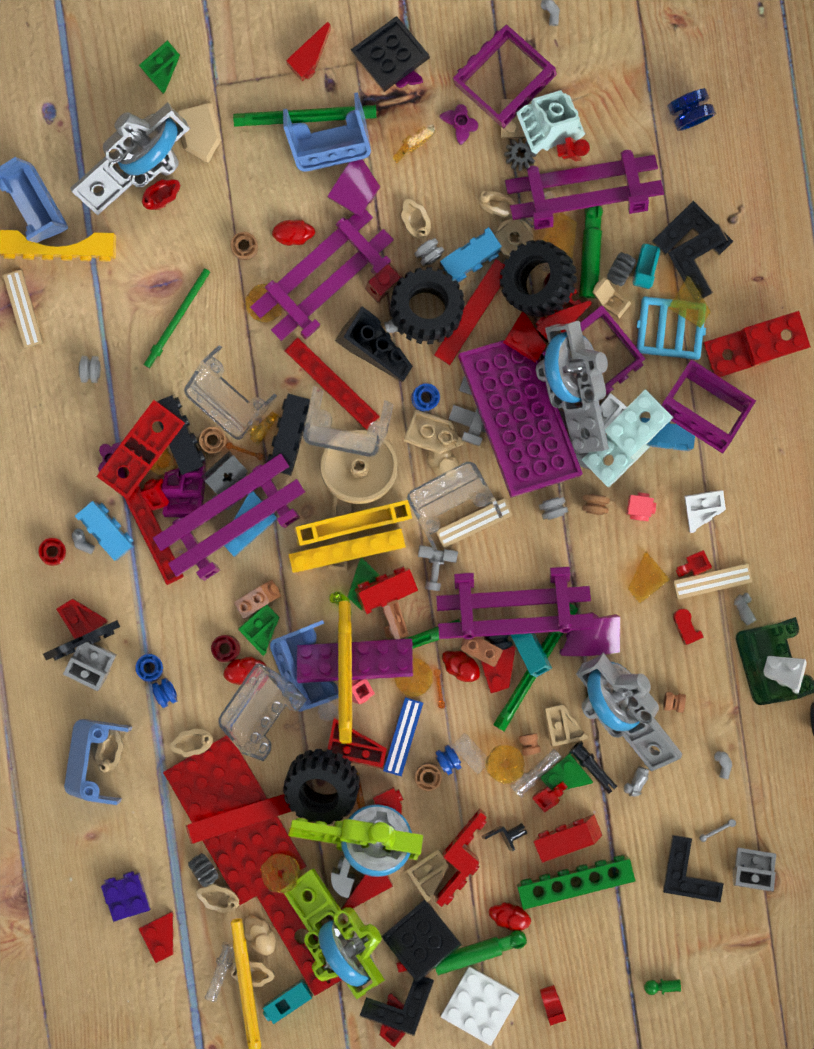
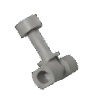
(436, 559)

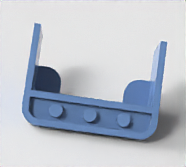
(329, 146)
(32, 200)
(285, 655)
(83, 734)

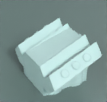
(550, 121)

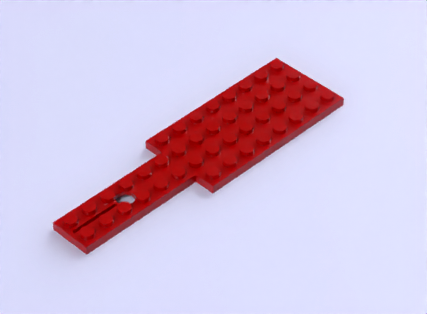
(224, 782)

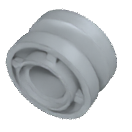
(429, 252)
(89, 369)
(553, 508)

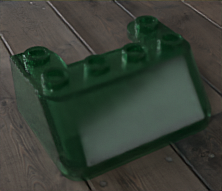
(754, 648)

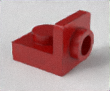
(154, 495)

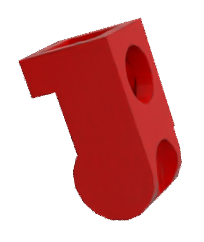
(683, 622)
(552, 1005)

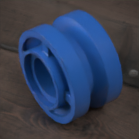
(429, 389)
(149, 677)
(164, 692)
(448, 760)

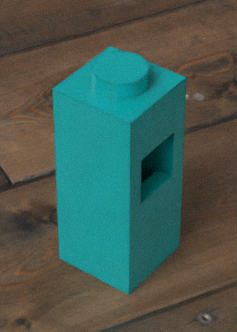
(532, 653)
(287, 1001)

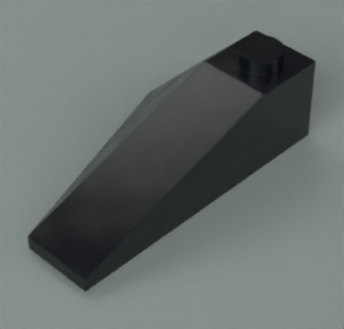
(370, 342)

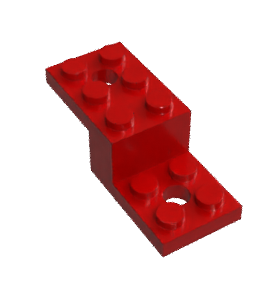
(757, 344)
(140, 449)
(461, 858)

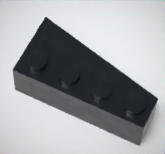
(290, 430)
(184, 443)

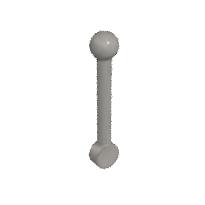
(731, 823)

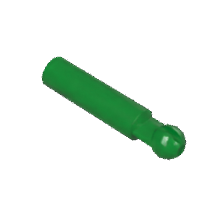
(591, 252)
(481, 952)

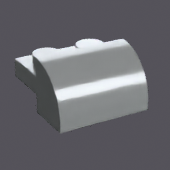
(90, 665)
(754, 869)
(341, 878)

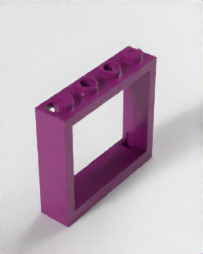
(526, 96)
(639, 358)
(696, 424)

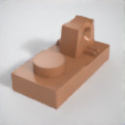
(396, 627)

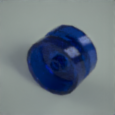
(691, 109)

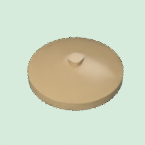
(359, 477)

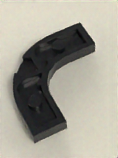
(92, 637)

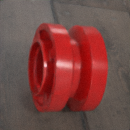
(48, 543)

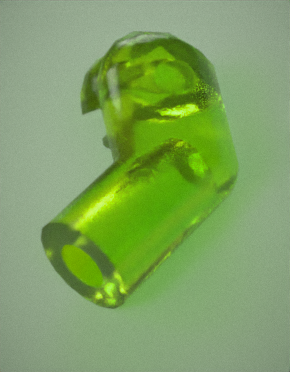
(336, 597)

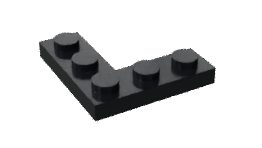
(690, 218)
(685, 256)
(676, 880)
(401, 1020)

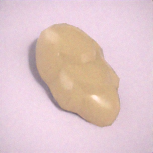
(496, 203)
(415, 219)
(442, 462)
(192, 742)
(109, 752)
(218, 898)
(259, 935)
(259, 973)

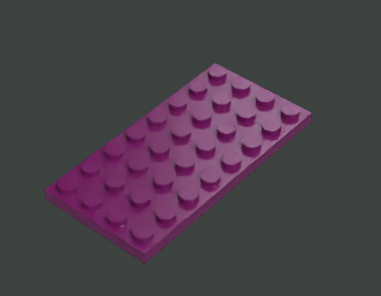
(519, 419)

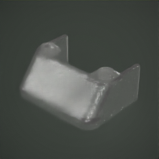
(223, 401)
(321, 434)
(447, 492)

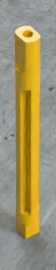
(345, 672)
(245, 984)

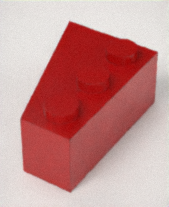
(386, 589)
(360, 751)
(567, 838)

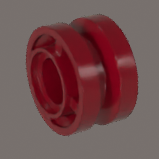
(216, 648)

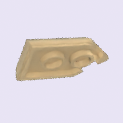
(203, 133)
(432, 433)

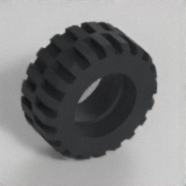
(518, 269)
(426, 282)
(327, 767)

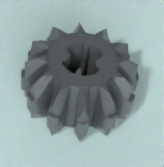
(512, 153)
(621, 269)
(203, 870)

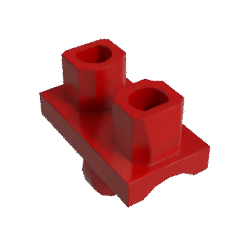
(573, 149)

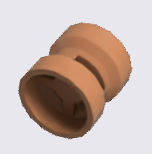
(674, 702)
(529, 739)

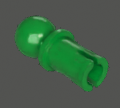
(652, 987)

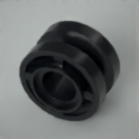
(499, 641)

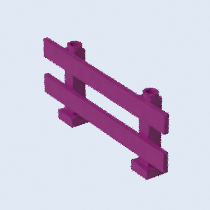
(543, 209)
(298, 315)
(199, 552)
(559, 595)

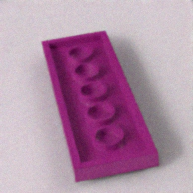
(369, 660)

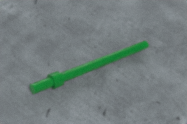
(156, 350)

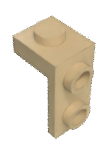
(610, 298)

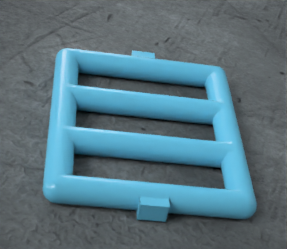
(659, 350)

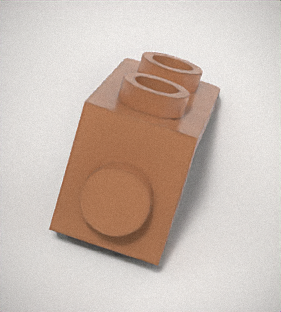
(257, 598)
(481, 650)

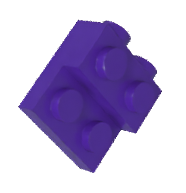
(125, 896)

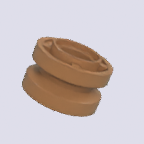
(244, 237)
(218, 433)
(595, 504)
(428, 786)

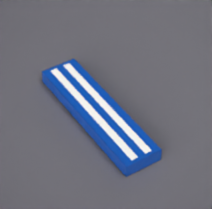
(403, 736)

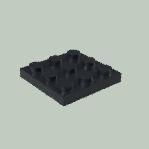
(390, 53)
(421, 940)

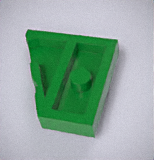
(161, 65)
(363, 573)
(260, 628)
(567, 771)

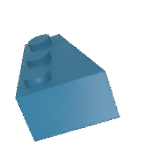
(471, 256)
(105, 530)
(250, 535)

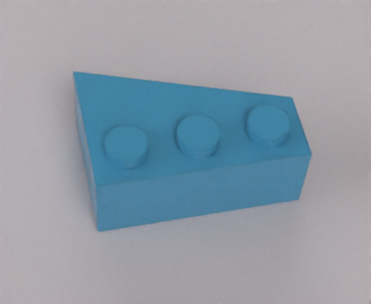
(672, 437)

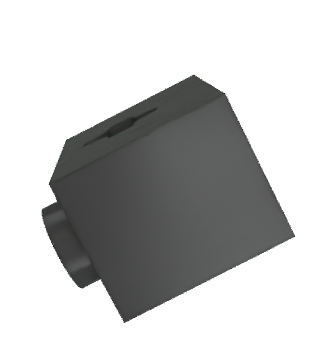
(227, 464)

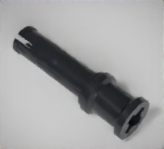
(587, 760)

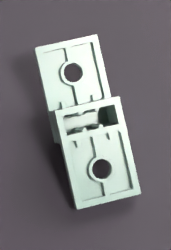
(628, 438)

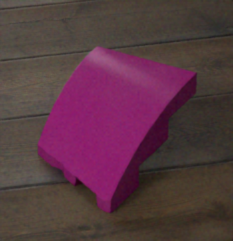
(355, 188)
(183, 491)
(593, 642)

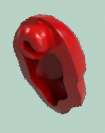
(160, 194)
(293, 232)
(461, 666)
(239, 669)
(510, 916)

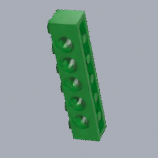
(624, 876)

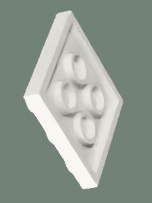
(479, 1005)

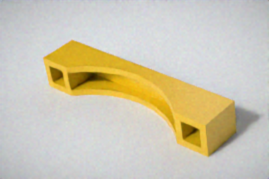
(95, 246)
(352, 522)
(347, 550)

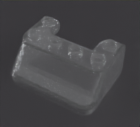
(256, 709)

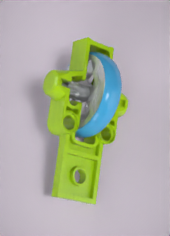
(372, 839)
(341, 945)

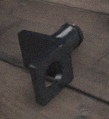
(508, 836)

